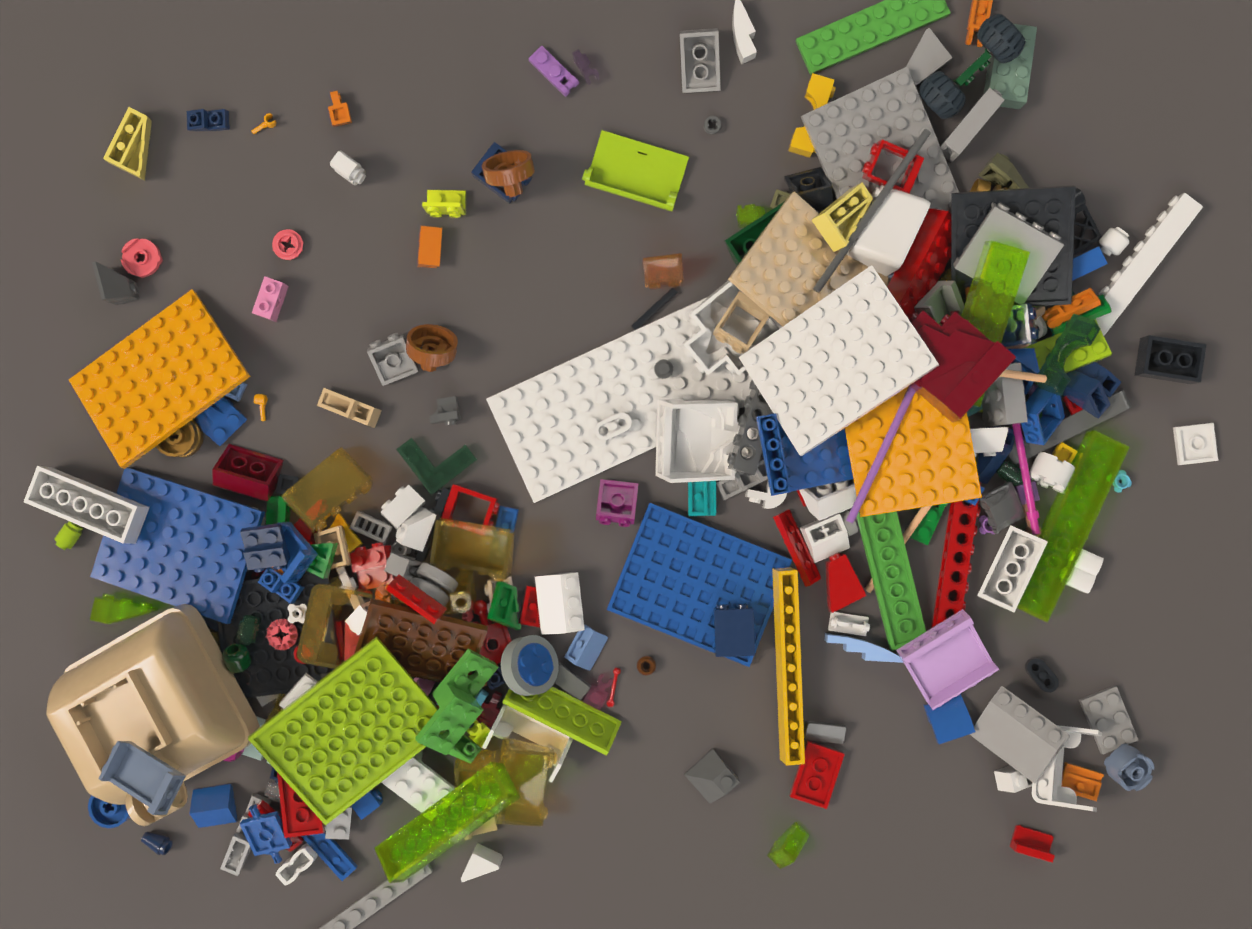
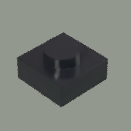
(286, 482)

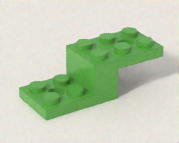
(457, 702)

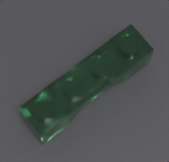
(1077, 333)

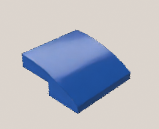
(950, 720)

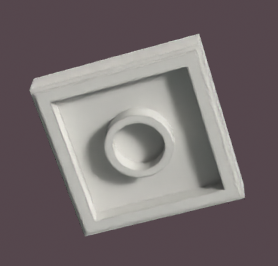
(1195, 444)

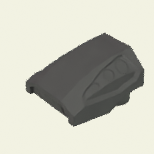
(1002, 507)

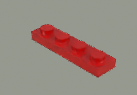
(797, 548)

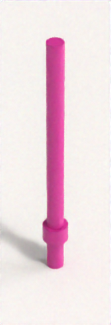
(1032, 513)

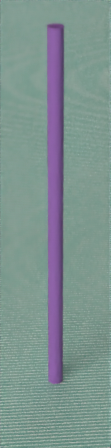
(881, 454)

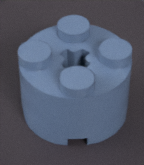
(1129, 767)

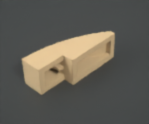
(349, 408)

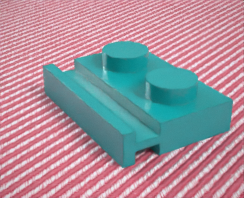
(702, 498)

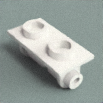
(848, 623)

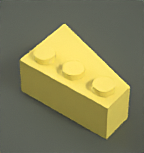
(131, 144)
(841, 217)

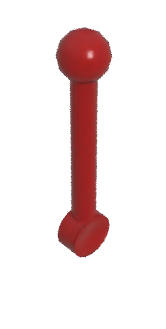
(610, 702)

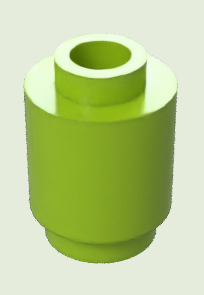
(68, 535)

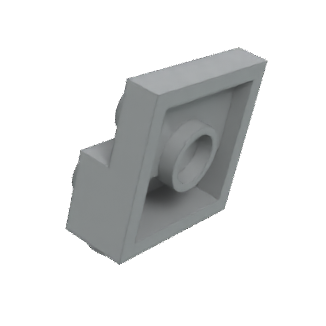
(391, 359)

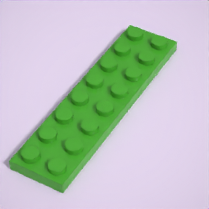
(867, 30)
(892, 578)

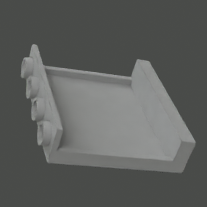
(1013, 231)

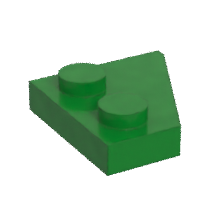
(322, 563)
(505, 606)

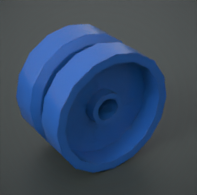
(107, 814)

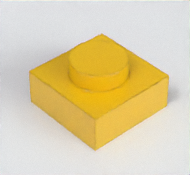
(1064, 452)

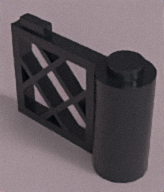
(1080, 205)

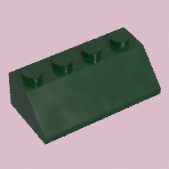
(743, 240)

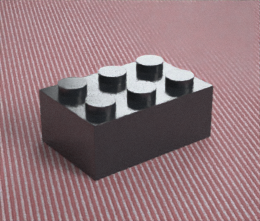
(1170, 359)

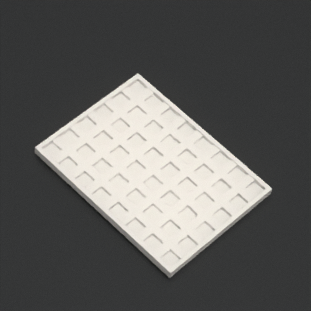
(838, 361)

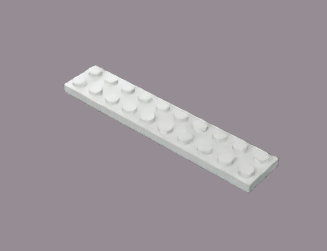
(412, 781)

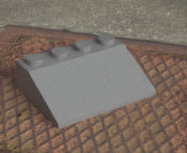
(1019, 734)

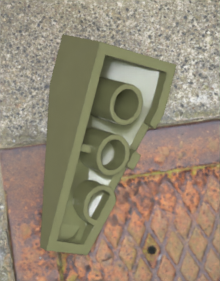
(1002, 172)

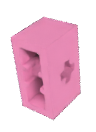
(270, 299)

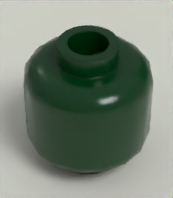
(236, 658)

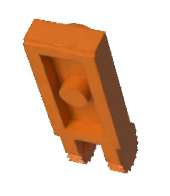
(979, 12)
(1079, 304)

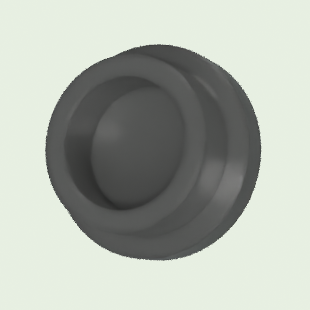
(663, 369)

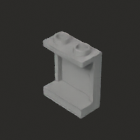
(941, 300)

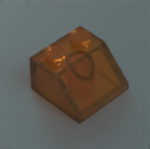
(663, 271)

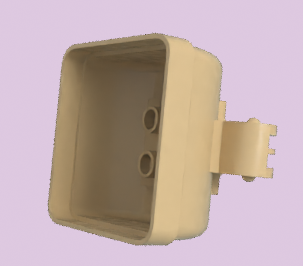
(159, 690)

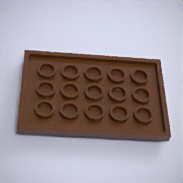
(416, 643)

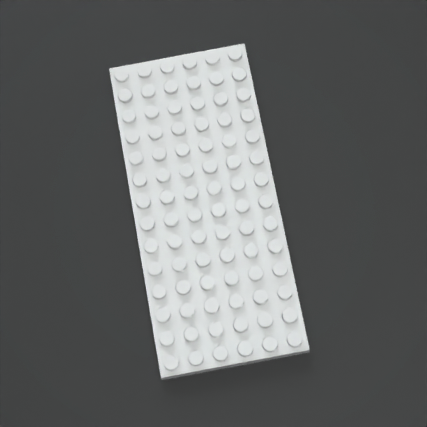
(555, 414)

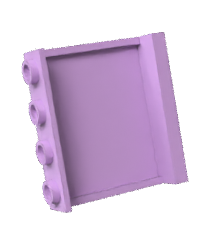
(947, 659)

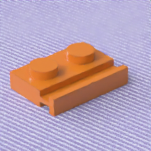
(1083, 781)

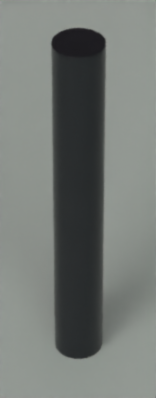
(655, 308)

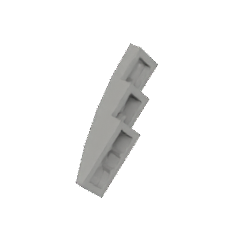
(742, 482)
(239, 846)

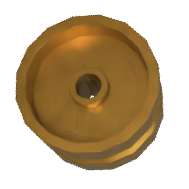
(186, 444)

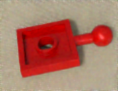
(495, 631)

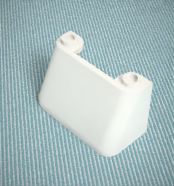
(890, 231)

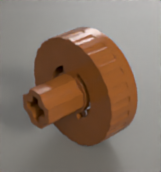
(508, 170)
(437, 345)

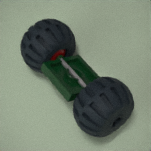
(999, 39)

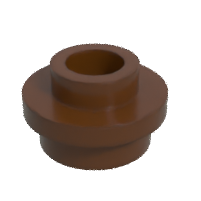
(650, 670)

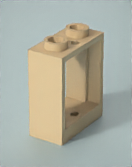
(750, 307)

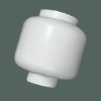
(1114, 241)

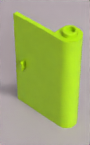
(636, 171)

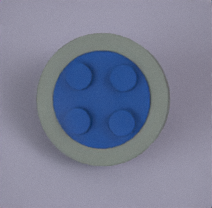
(529, 665)

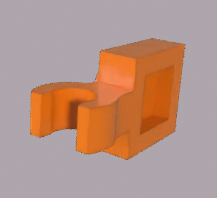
(339, 111)
(382, 594)

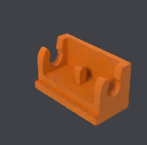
(429, 247)

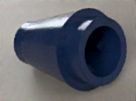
(157, 843)

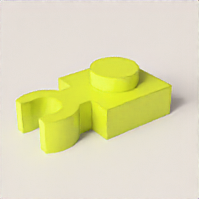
(478, 733)

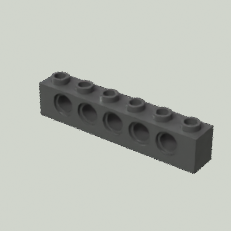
(735, 459)

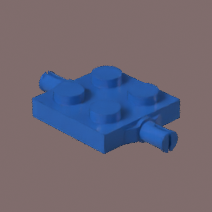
(265, 833)

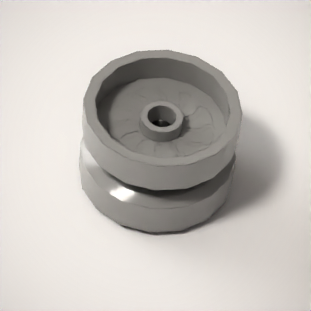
(435, 583)

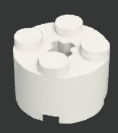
(1051, 472)

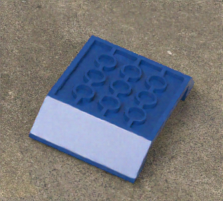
(792, 472)

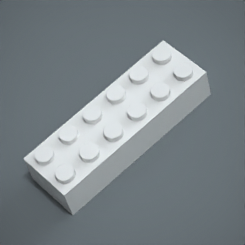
(86, 504)

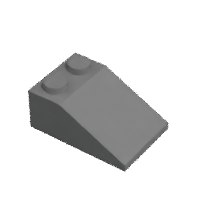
(700, 60)

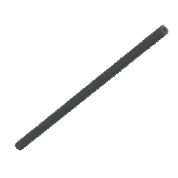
(872, 210)

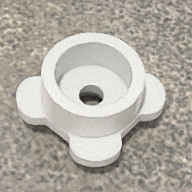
(292, 613)

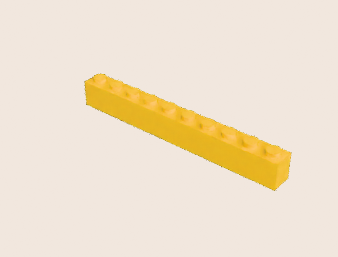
(788, 666)

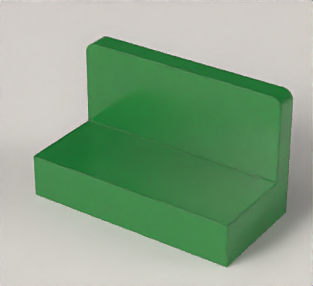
(277, 511)

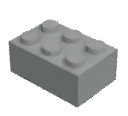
(1005, 401)

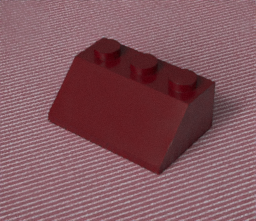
(247, 472)

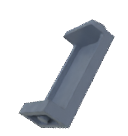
(142, 776)

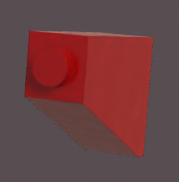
(841, 583)

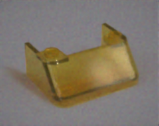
(311, 645)

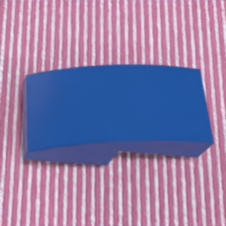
(271, 580)

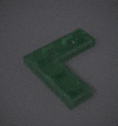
(435, 477)

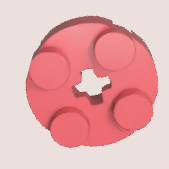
(130, 256)

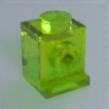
(748, 214)

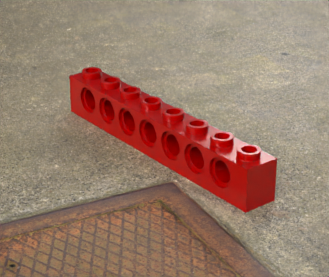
(948, 563)

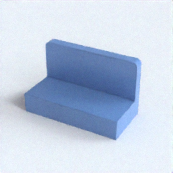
(586, 647)

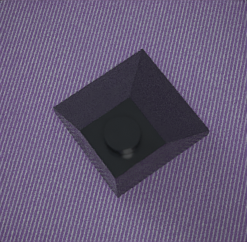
(812, 187)

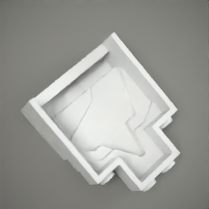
(706, 348)
(696, 440)

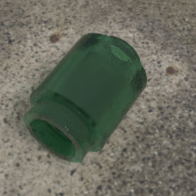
(1010, 473)
(248, 629)

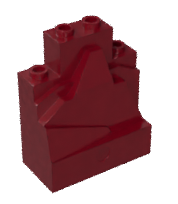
(966, 363)

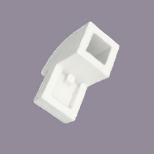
(768, 500)

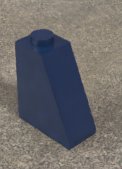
(1086, 393)

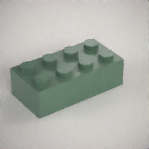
(1014, 76)

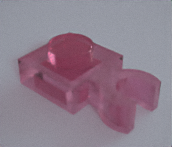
(597, 695)

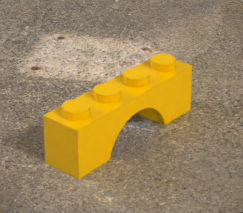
(818, 94)

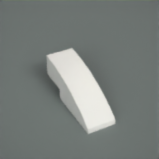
(743, 33)

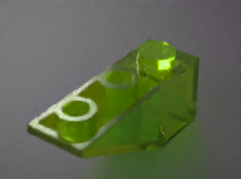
(111, 610)

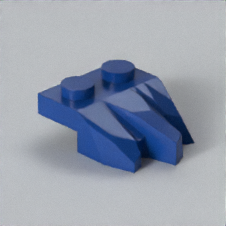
(220, 420)

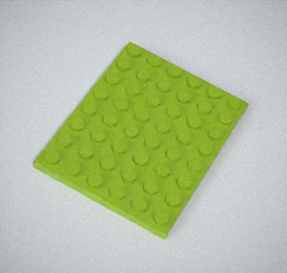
(347, 731)

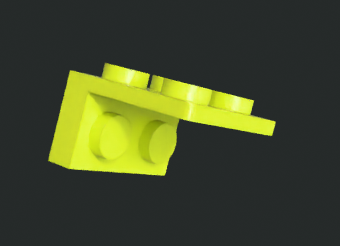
(445, 203)

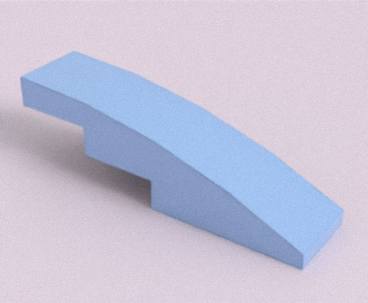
(869, 651)

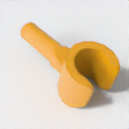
(265, 124)
(262, 401)

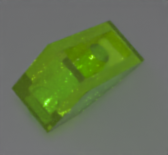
(788, 846)

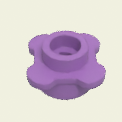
(984, 528)

